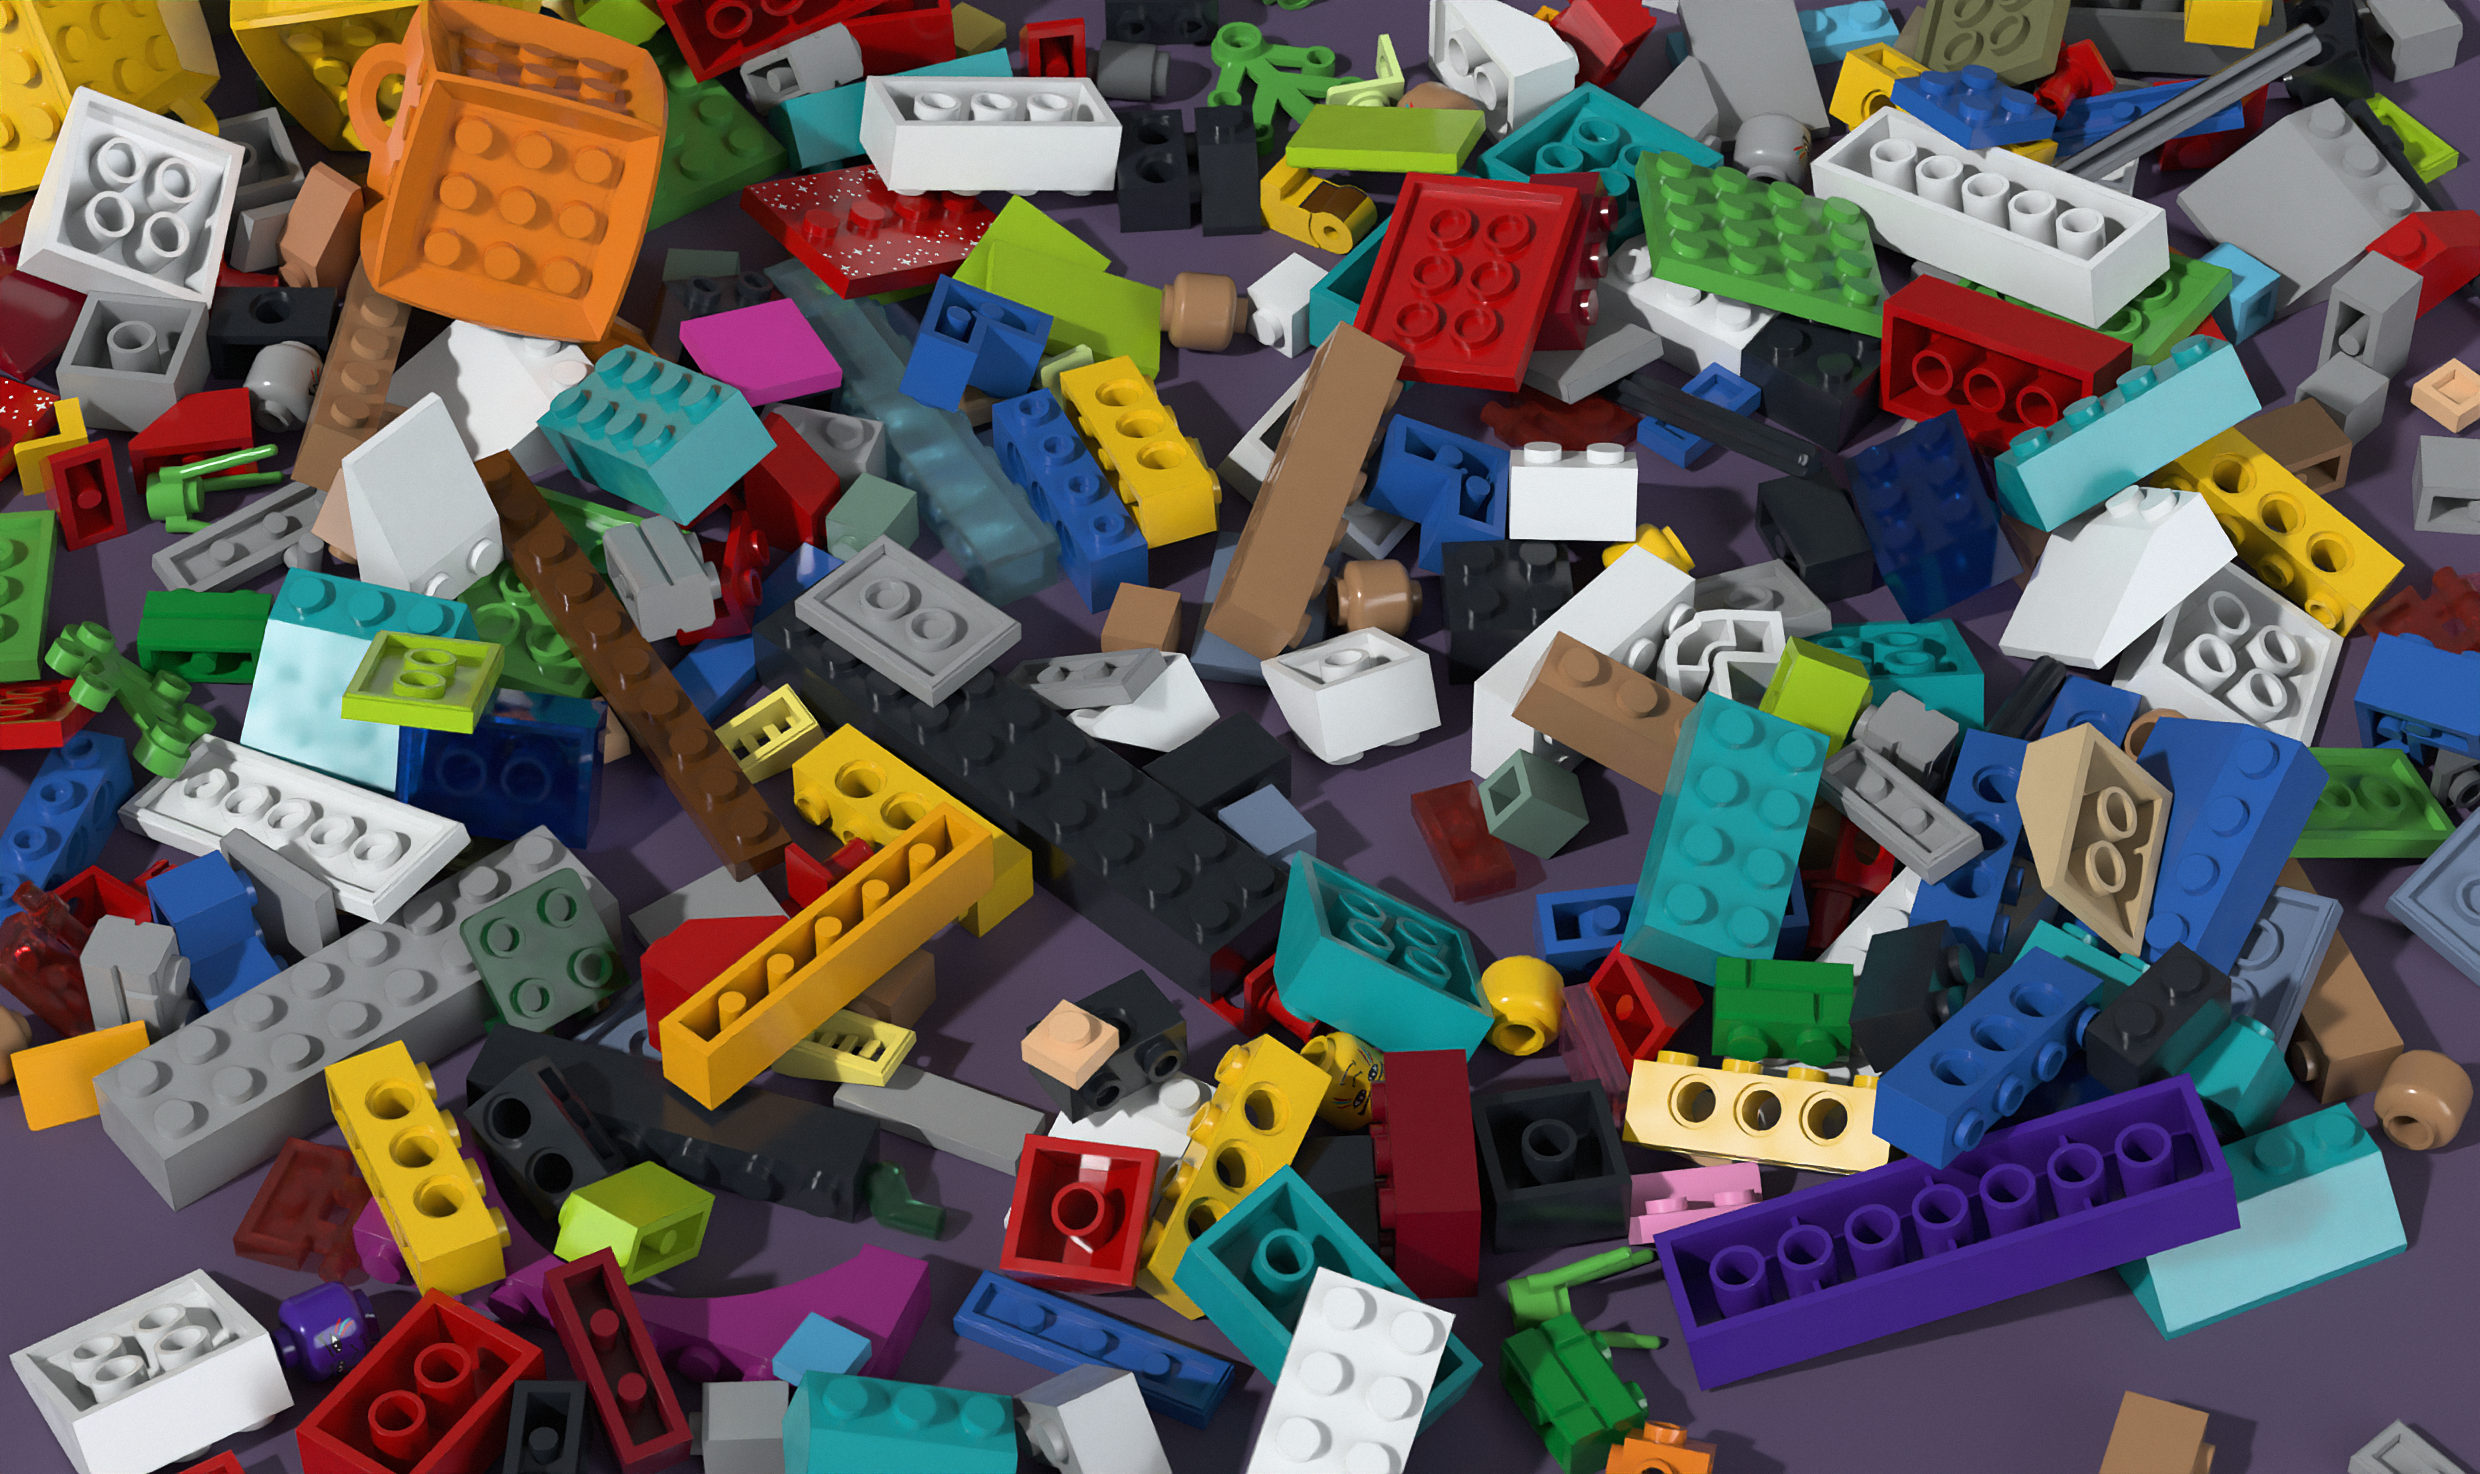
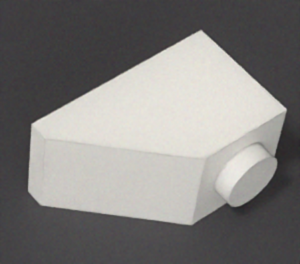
(1161, 718)

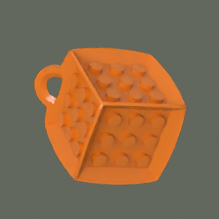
(509, 168)

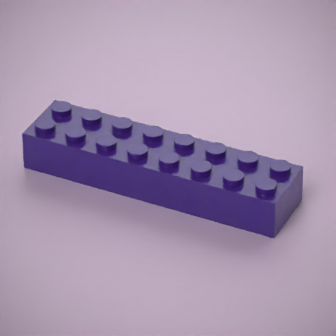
(1934, 1243)

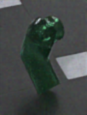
(893, 1204)

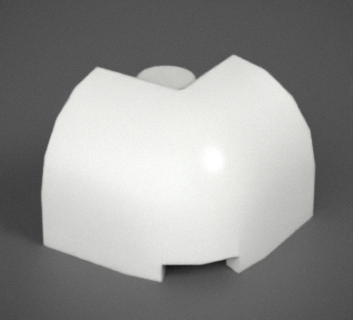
(1723, 654)

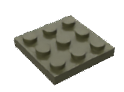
(2007, 36)

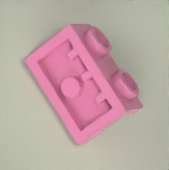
(1689, 1195)

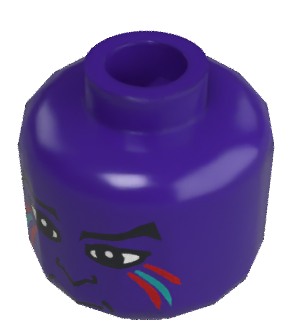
(325, 1331)

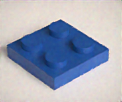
(1973, 107)

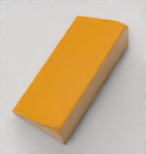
(58, 1076)

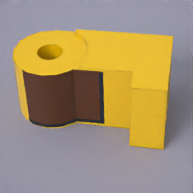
(1315, 209)

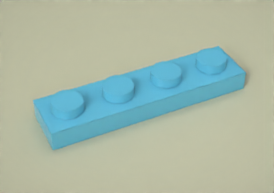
(1826, 32)

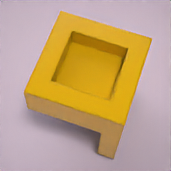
(30, 452)

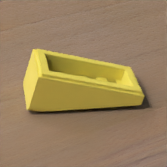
(766, 719)
(848, 1030)

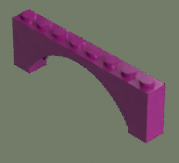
(703, 1338)

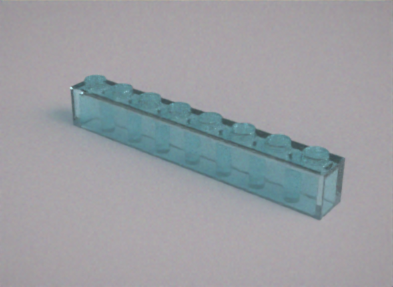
(929, 450)

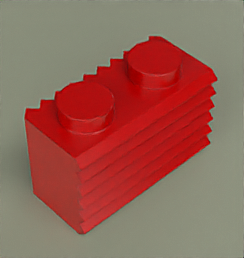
(1603, 36)

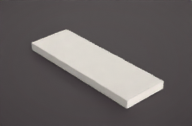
(347, 836)

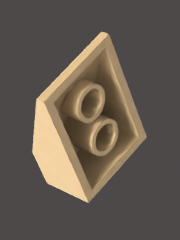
(2094, 830)

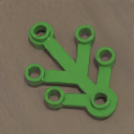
(1243, 50)
(102, 673)

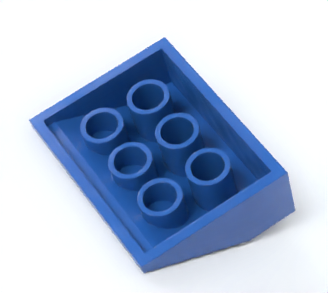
(2227, 832)

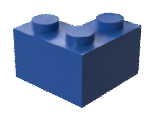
(975, 342)
(1439, 481)
(2419, 698)
(214, 928)

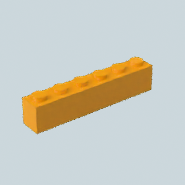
(826, 955)

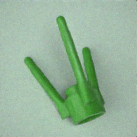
(180, 491)
(1546, 1295)

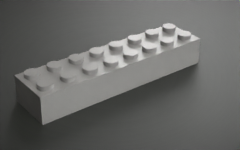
(254, 1068)

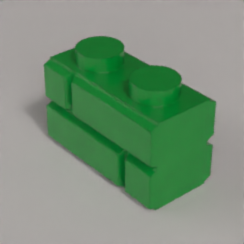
(204, 634)
(1782, 1010)
(1571, 1392)

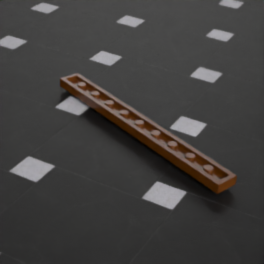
(632, 675)

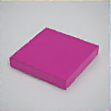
(762, 352)

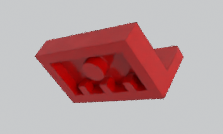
(739, 570)

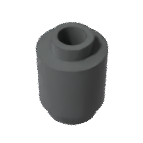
(1130, 70)

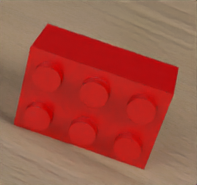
(423, 1398)

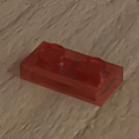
(1460, 841)

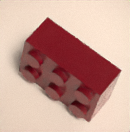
(1428, 1172)

